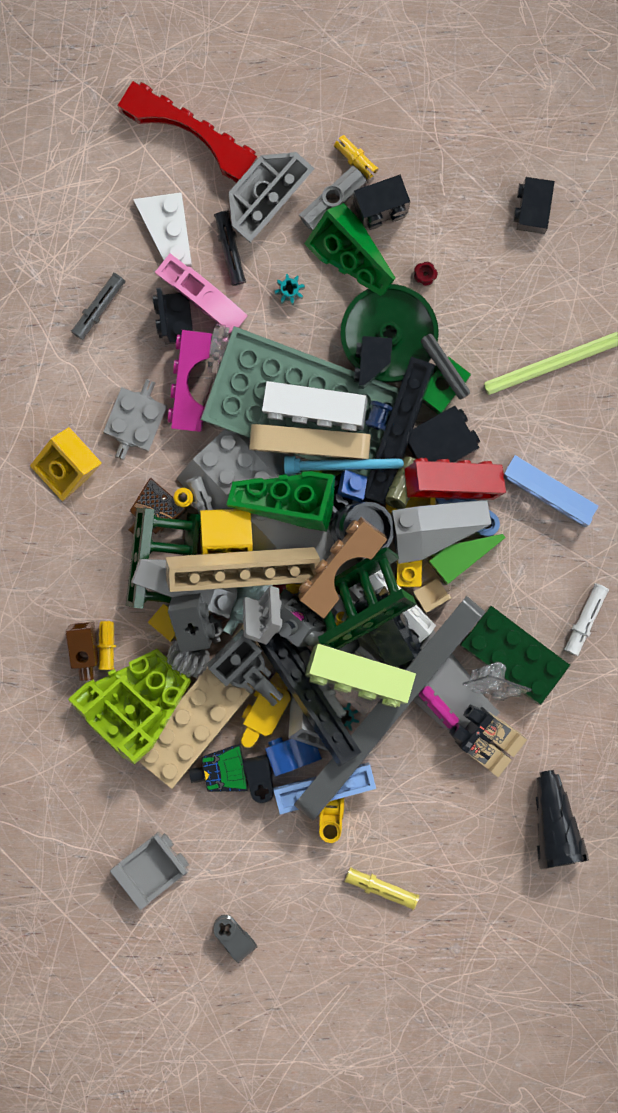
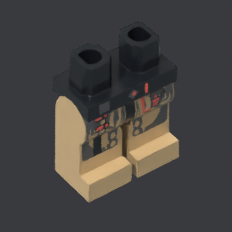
(479, 734)

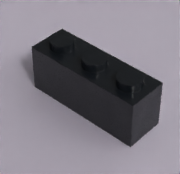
(394, 637)

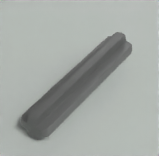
(445, 366)

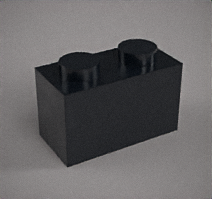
(534, 205)

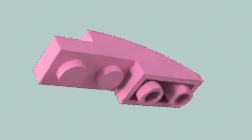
(200, 292)

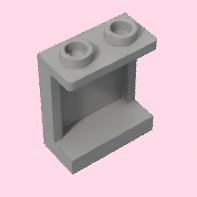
(150, 869)

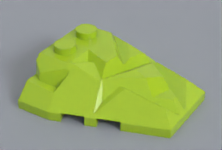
(132, 704)

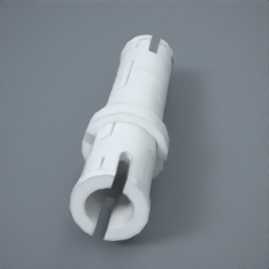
(587, 617)

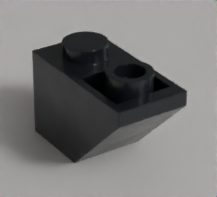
(374, 359)

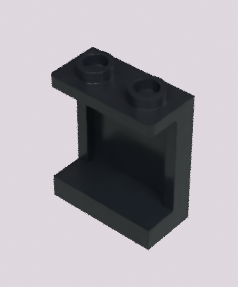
(444, 437)

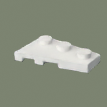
(167, 224)

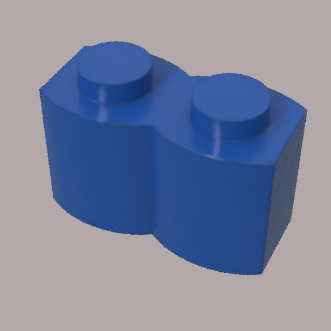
(290, 755)

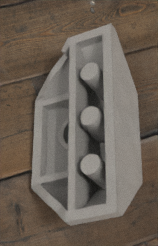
(265, 191)

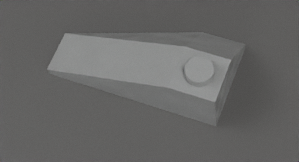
(431, 528)
(152, 575)

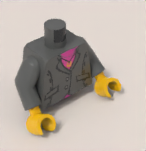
(300, 622)

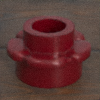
(425, 267)

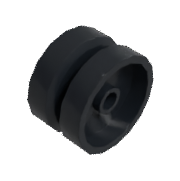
(371, 512)

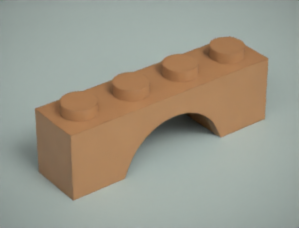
(361, 541)

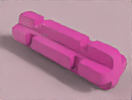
(438, 706)

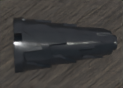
(557, 827)

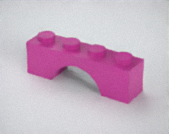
(187, 411)

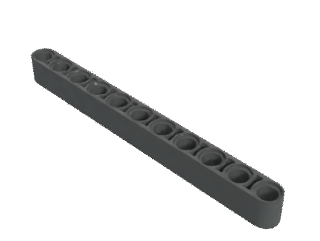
(384, 716)

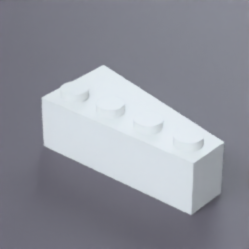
(315, 405)

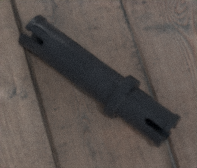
(223, 220)

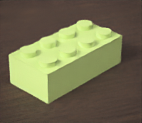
(359, 674)

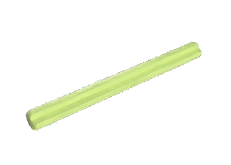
(551, 363)

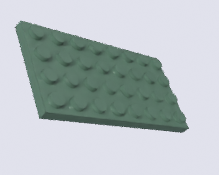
(253, 360)

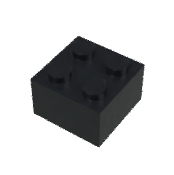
(381, 202)

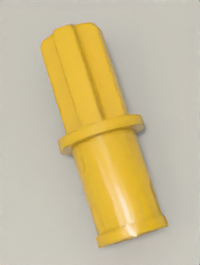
(106, 645)

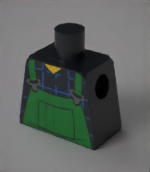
(222, 771)

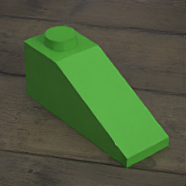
(458, 557)

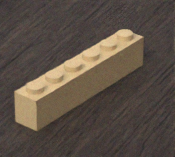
(240, 569)

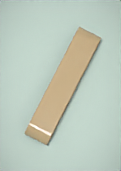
(309, 442)

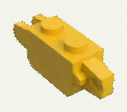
(263, 717)

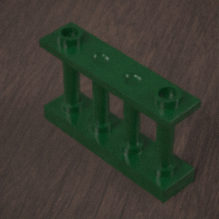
(144, 546)
(377, 612)

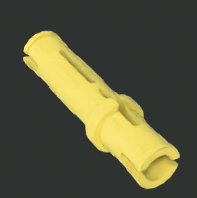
(381, 888)

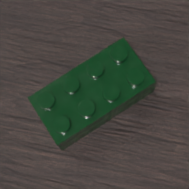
(525, 658)

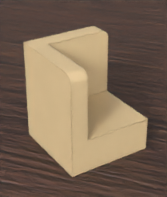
(431, 595)

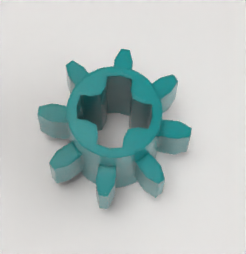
(294, 284)
(351, 713)

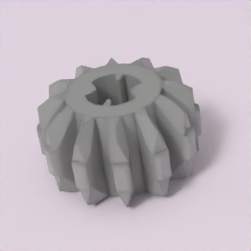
(188, 663)

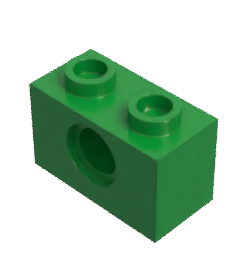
(437, 399)

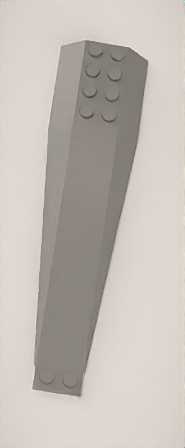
(230, 460)

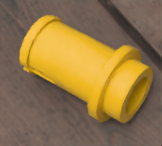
(178, 500)

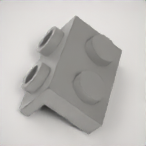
(262, 617)

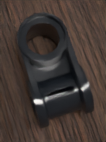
(259, 773)

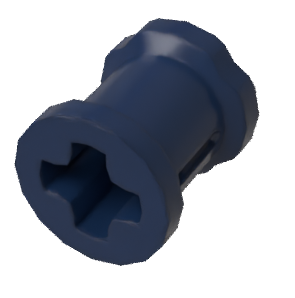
(378, 415)

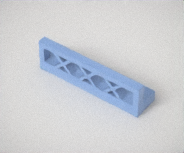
(550, 491)
(358, 782)

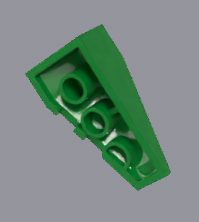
(348, 246)
(294, 499)

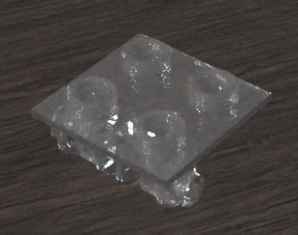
(491, 680)

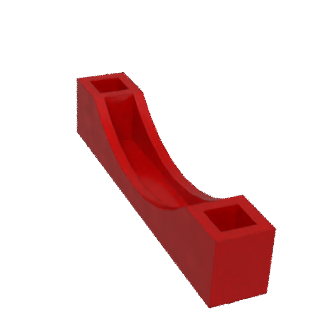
(146, 107)

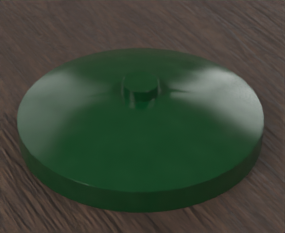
(395, 315)

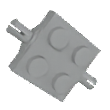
(135, 419)

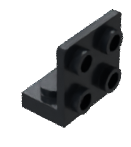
(174, 315)

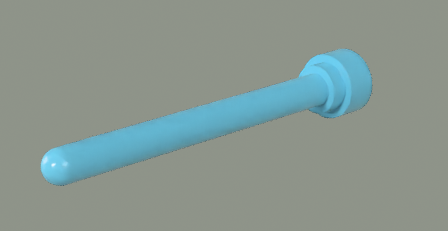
(294, 465)

